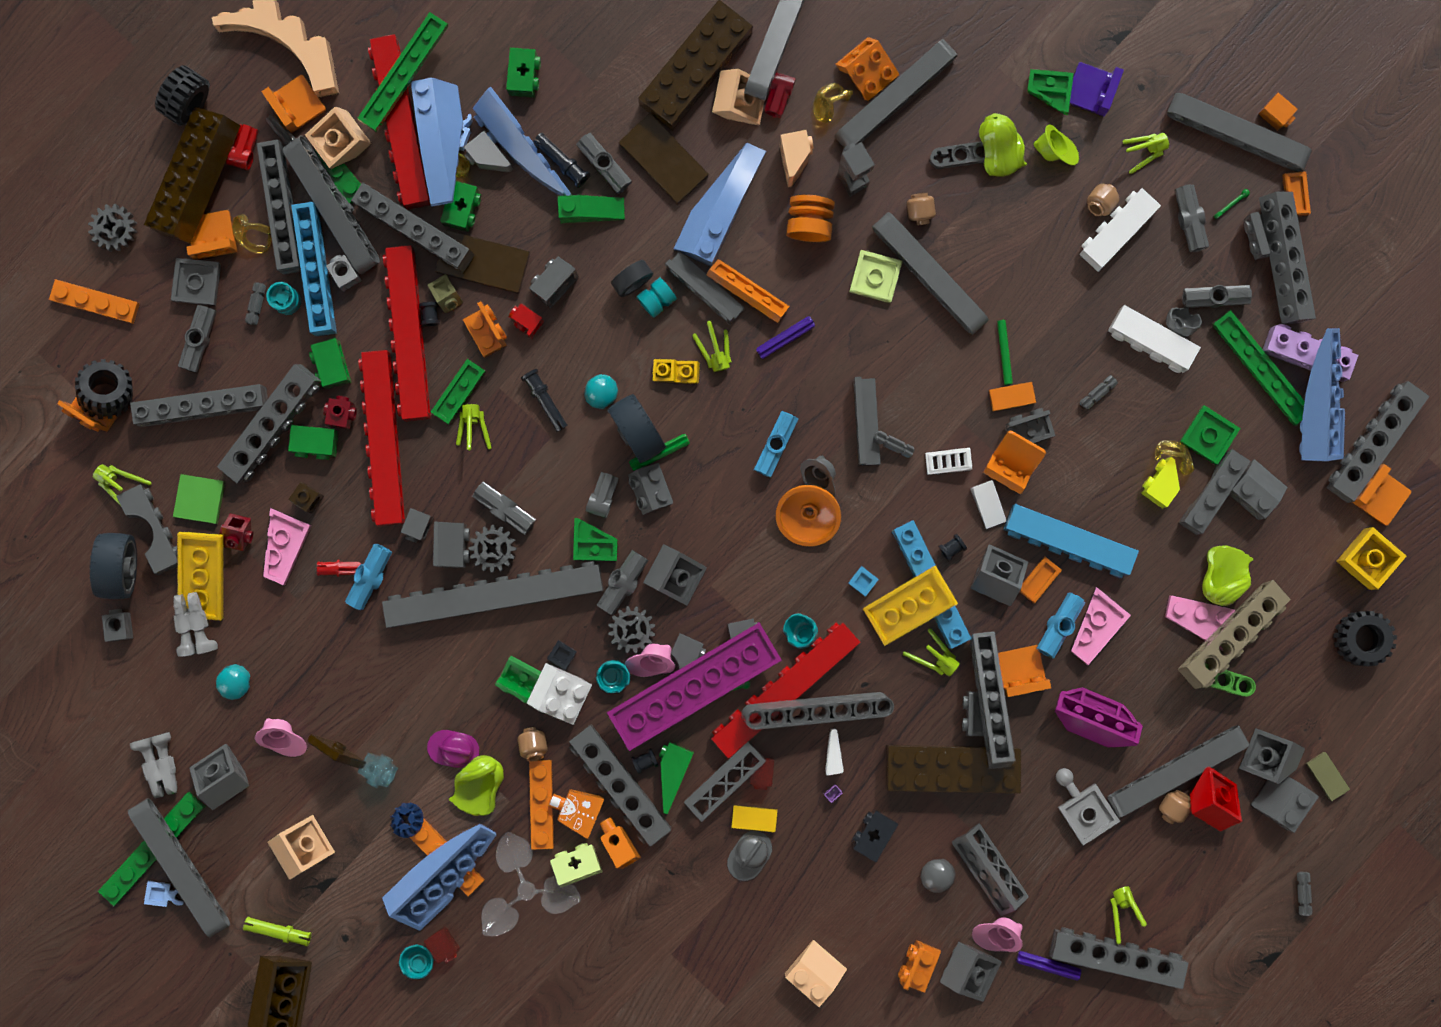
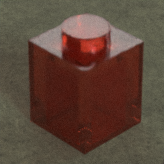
(764, 775)
(442, 945)

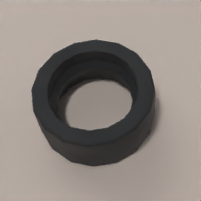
(632, 278)

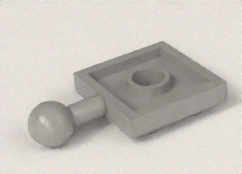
(1074, 808)

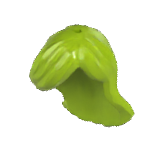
(1002, 145)
(1226, 575)
(477, 786)

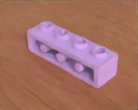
(1302, 349)

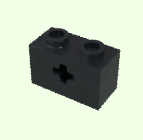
(885, 828)

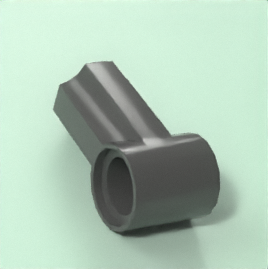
(600, 500)

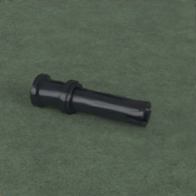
(568, 166)
(539, 391)

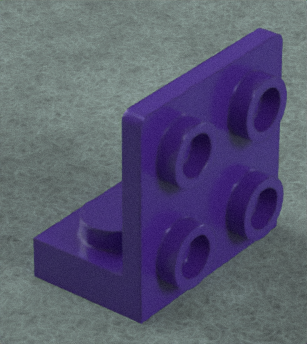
(1094, 88)

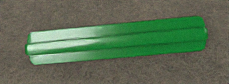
(671, 446)

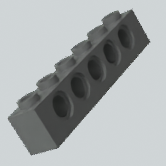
(279, 208)
(413, 227)
(1287, 257)
(1413, 400)
(198, 405)
(232, 462)
(992, 700)
(632, 790)
(1173, 975)

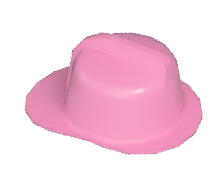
(652, 661)
(279, 737)
(999, 936)

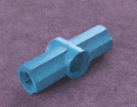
(769, 457)
(368, 576)
(1067, 614)

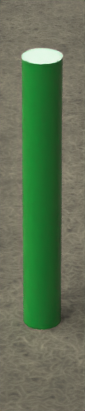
(1005, 355)

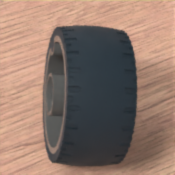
(636, 428)
(113, 566)

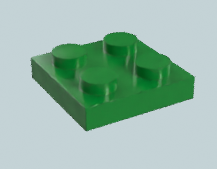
(1209, 435)

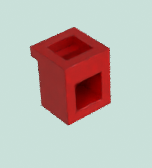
(526, 320)

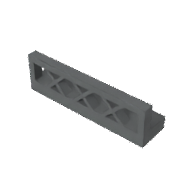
(704, 287)
(866, 421)
(719, 775)
(988, 872)

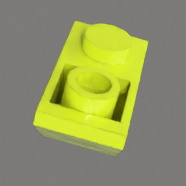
(1164, 484)

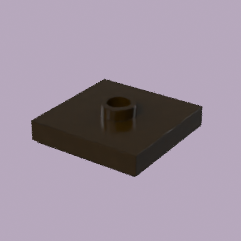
(336, 751)

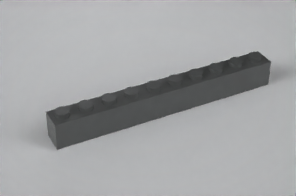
(492, 596)

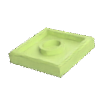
(875, 276)

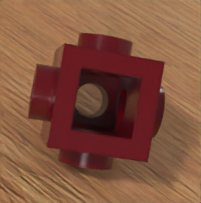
(347, 414)
(236, 532)

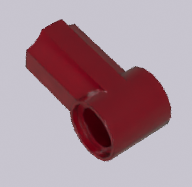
(780, 90)

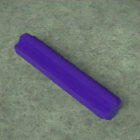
(785, 337)
(1048, 965)

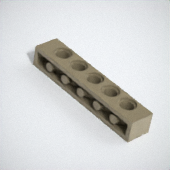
(1194, 667)

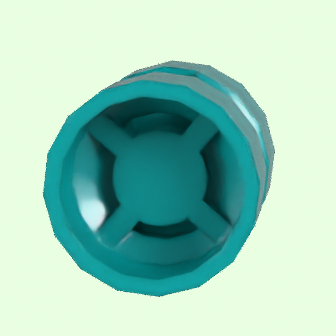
(656, 297)
(283, 298)

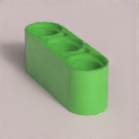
(1232, 683)

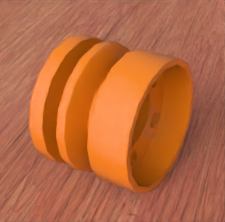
(811, 215)

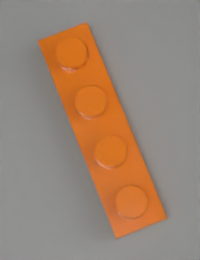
(747, 290)
(94, 301)
(540, 812)
(429, 840)

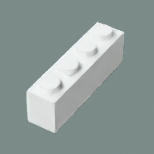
(1120, 229)
(1153, 339)

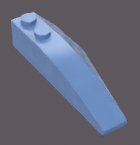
(508, 133)
(439, 134)
(717, 209)
(1322, 417)
(434, 879)

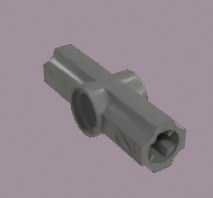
(595, 153)
(1191, 218)
(1204, 296)
(201, 324)
(504, 508)
(622, 582)

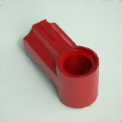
(241, 151)

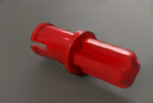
(337, 568)

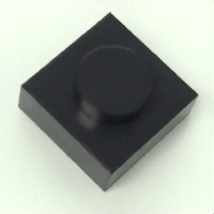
(561, 655)

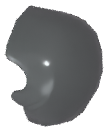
(1182, 322)
(938, 875)

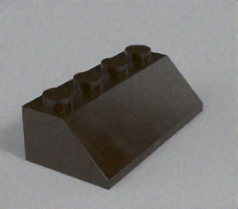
(279, 992)

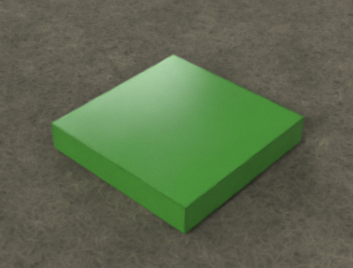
(199, 499)

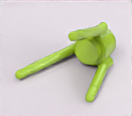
(1154, 143)
(719, 360)
(470, 415)
(107, 477)
(946, 663)
(1124, 899)

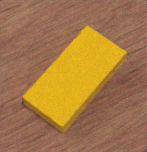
(754, 818)

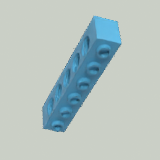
(314, 269)
(919, 561)

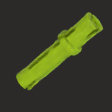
(286, 934)

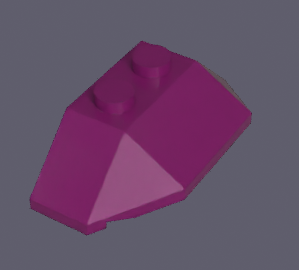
(1097, 718)

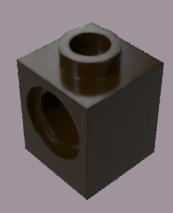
(306, 497)

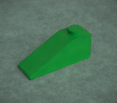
(590, 208)
(673, 769)

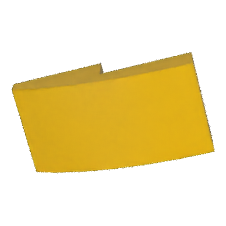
(676, 371)

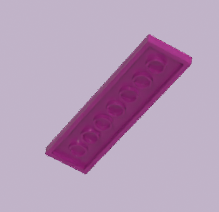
(694, 686)

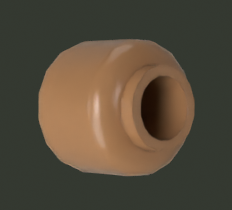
(1103, 200)
(921, 208)
(532, 744)
(1175, 807)

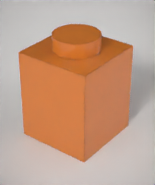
(1278, 112)

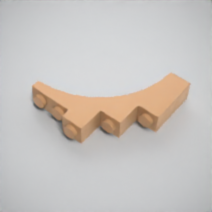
(267, 21)

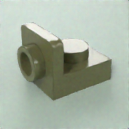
(445, 294)

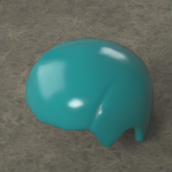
(601, 391)
(800, 630)
(612, 676)
(233, 682)
(416, 962)

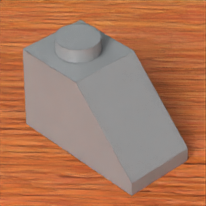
(486, 154)

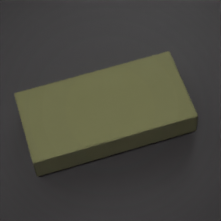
(1327, 776)

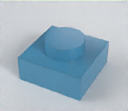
(863, 581)

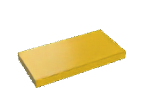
(202, 570)
(910, 605)

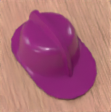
(452, 748)

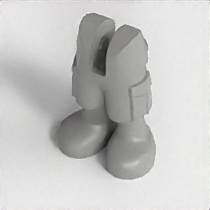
(191, 619)
(159, 769)

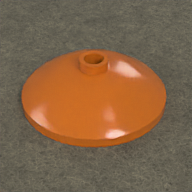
(804, 526)

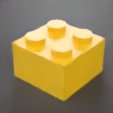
(1371, 558)

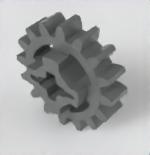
(104, 222)
(485, 555)
(640, 617)

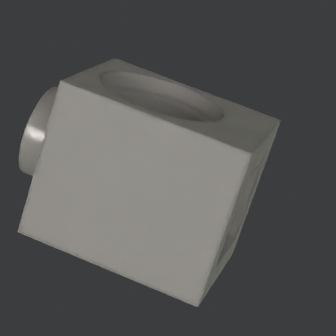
(349, 279)

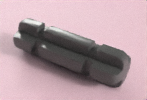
(255, 303)
(1097, 393)
(893, 444)
(1304, 893)

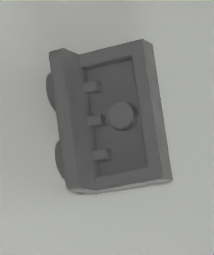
(1256, 233)
(1034, 427)
(650, 488)
(972, 723)

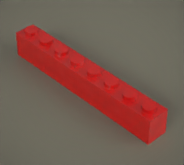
(401, 130)
(408, 333)
(382, 438)
(789, 686)

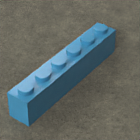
(1070, 540)

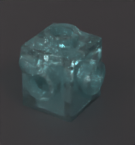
(378, 770)

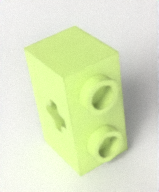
(588, 867)

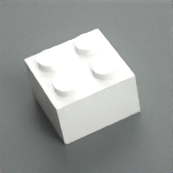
(559, 693)

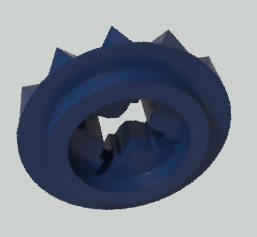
(415, 819)

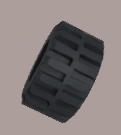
(181, 93)
(98, 374)
(1382, 638)

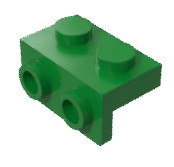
(518, 679)

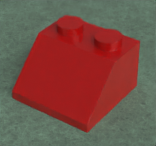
(1216, 800)

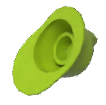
(1056, 146)

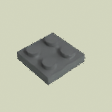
(195, 282)

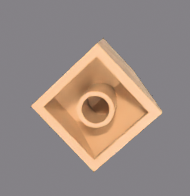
(733, 102)
(337, 138)
(795, 154)
(301, 847)
(815, 973)

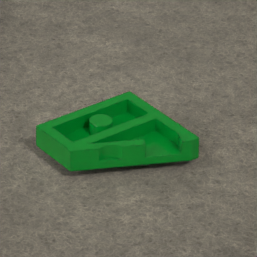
(1051, 88)
(593, 543)

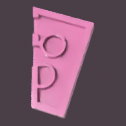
(285, 542)
(1197, 616)
(1098, 627)

